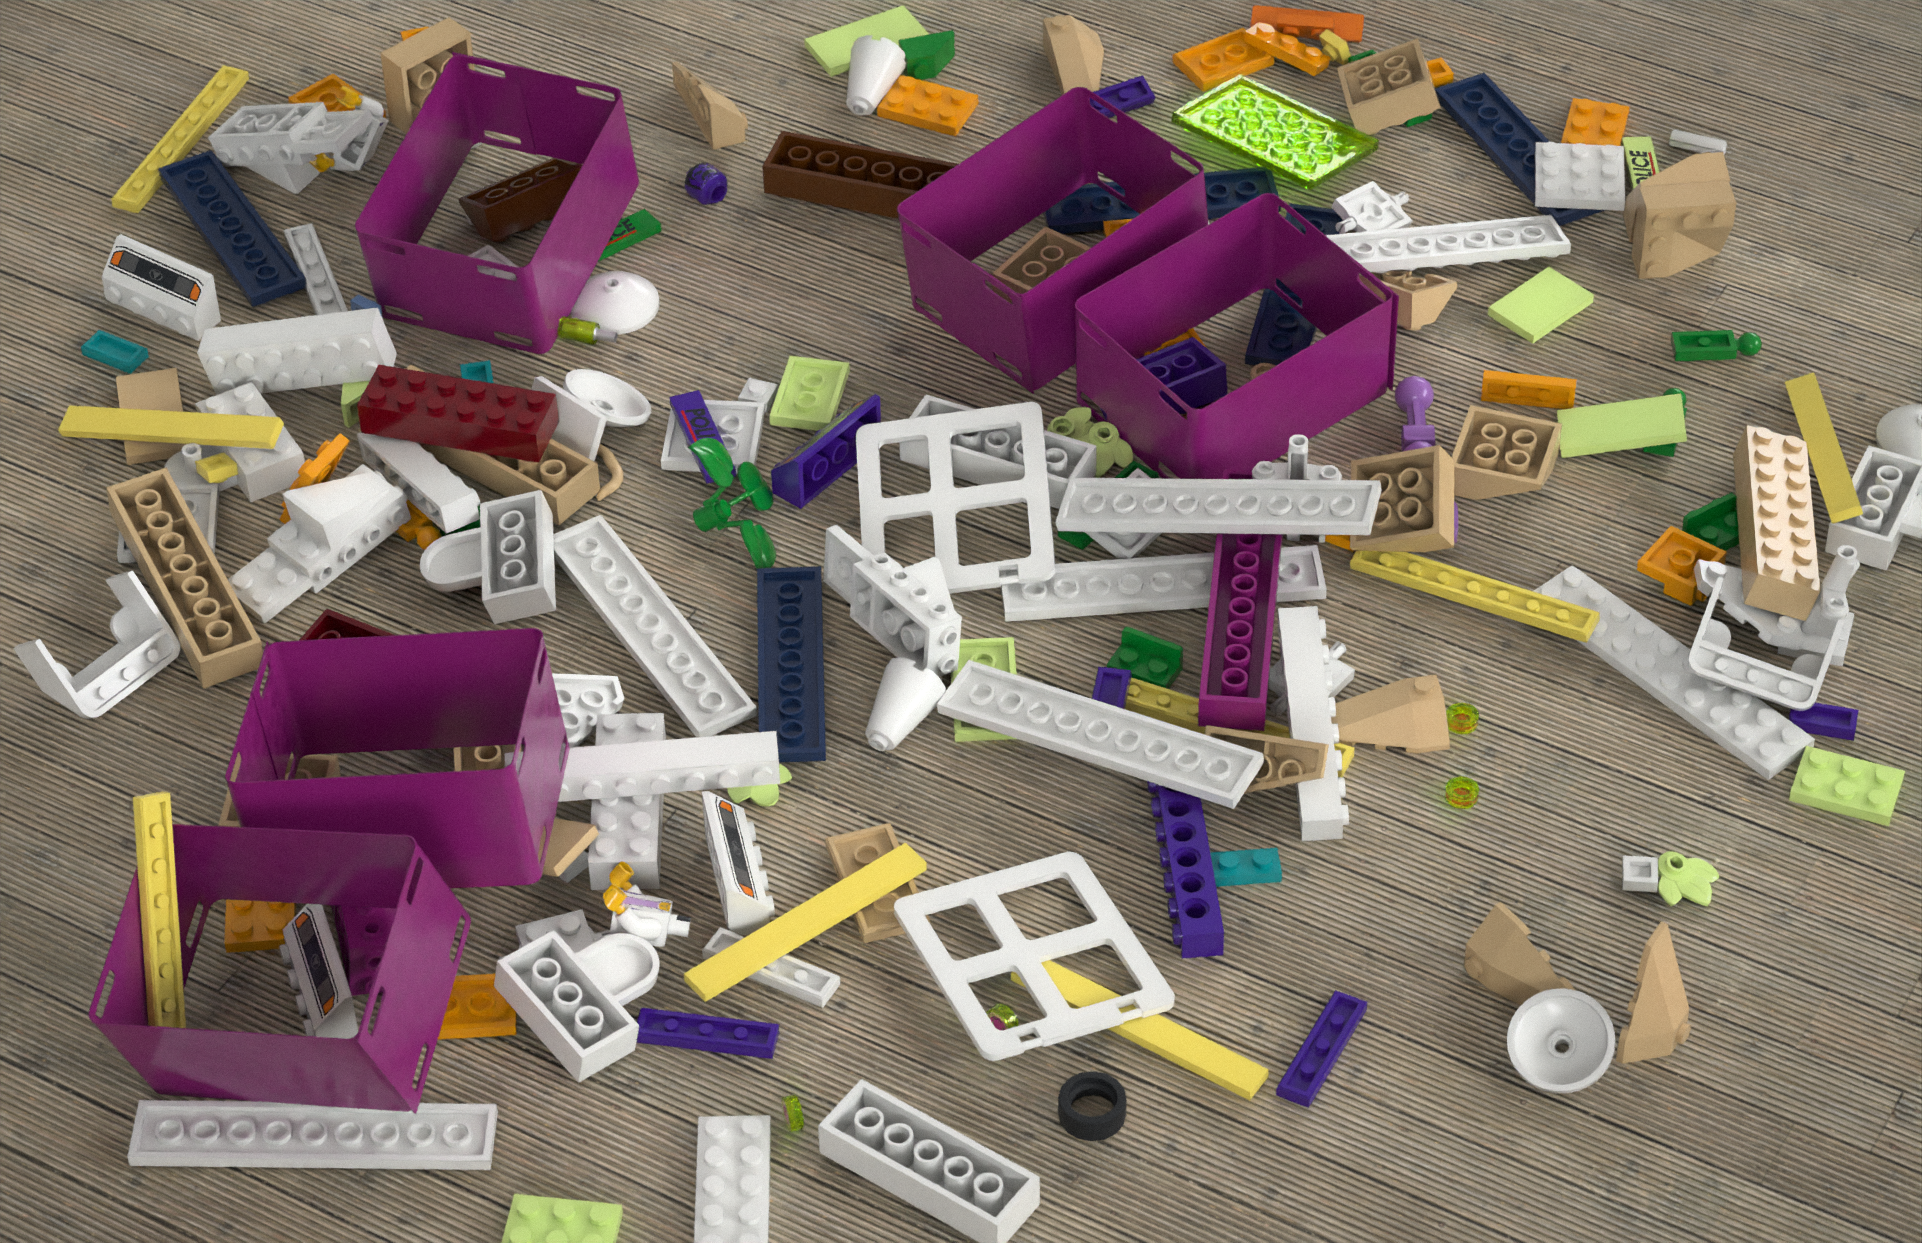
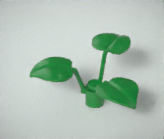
(716, 512)

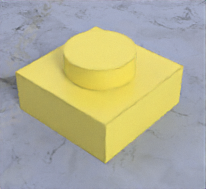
(1335, 47)
(216, 468)

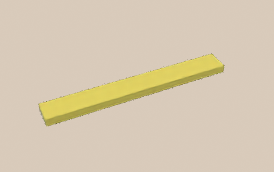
(180, 138)
(171, 427)
(1823, 448)
(1479, 592)
(1183, 711)
(159, 910)
(804, 922)
(1164, 1036)

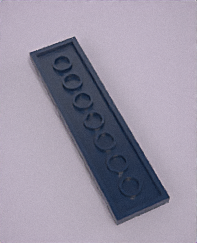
(1502, 134)
(1092, 205)
(232, 228)
(1278, 327)
(791, 661)

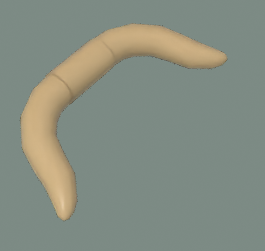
(614, 468)

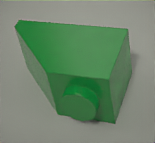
(927, 54)

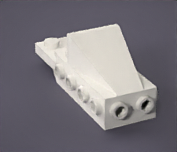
(284, 139)
(327, 534)
(897, 605)

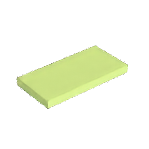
(834, 46)
(1622, 425)
(991, 652)

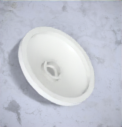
(617, 301)
(609, 396)
(1902, 431)
(1557, 1019)

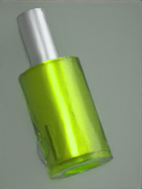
(583, 331)

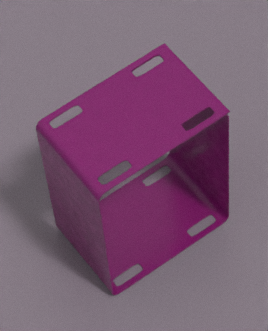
(549, 122)
(1012, 185)
(1199, 281)
(410, 696)
(282, 1068)

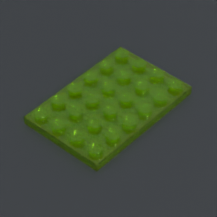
(1275, 131)

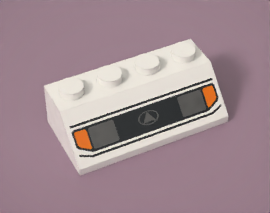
(160, 288)
(736, 865)
(318, 975)

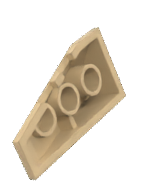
(1073, 53)
(712, 111)
(1419, 298)
(1397, 715)
(1285, 759)
(1507, 960)
(1657, 1005)

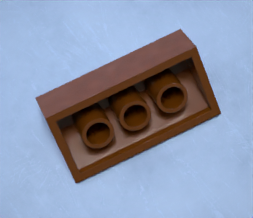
(520, 199)

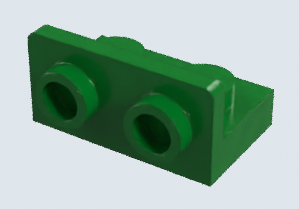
(1715, 522)
(1148, 658)

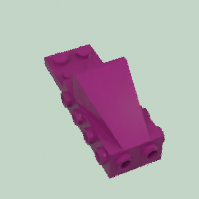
(361, 940)

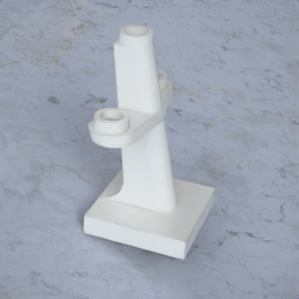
(1296, 469)
(1828, 608)

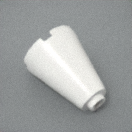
(872, 72)
(902, 702)

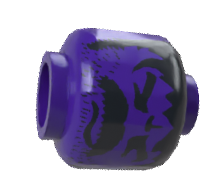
(706, 183)

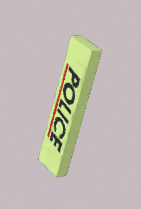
(1639, 159)

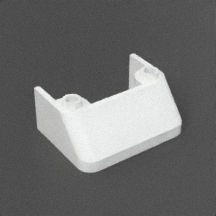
(142, 650)
(1715, 662)

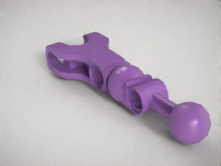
(1414, 397)

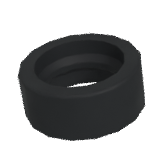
(1094, 1127)

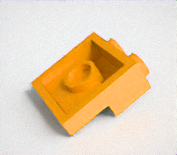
(1673, 563)

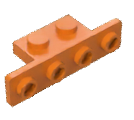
(1310, 23)

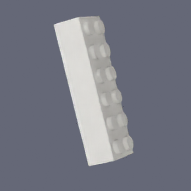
(297, 351)
(998, 453)
(627, 824)
(929, 1164)

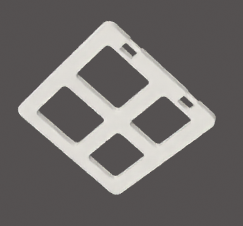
(945, 500)
(1026, 956)

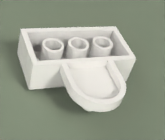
(259, 469)
(1891, 505)
(505, 555)
(579, 996)

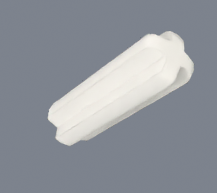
(1696, 142)

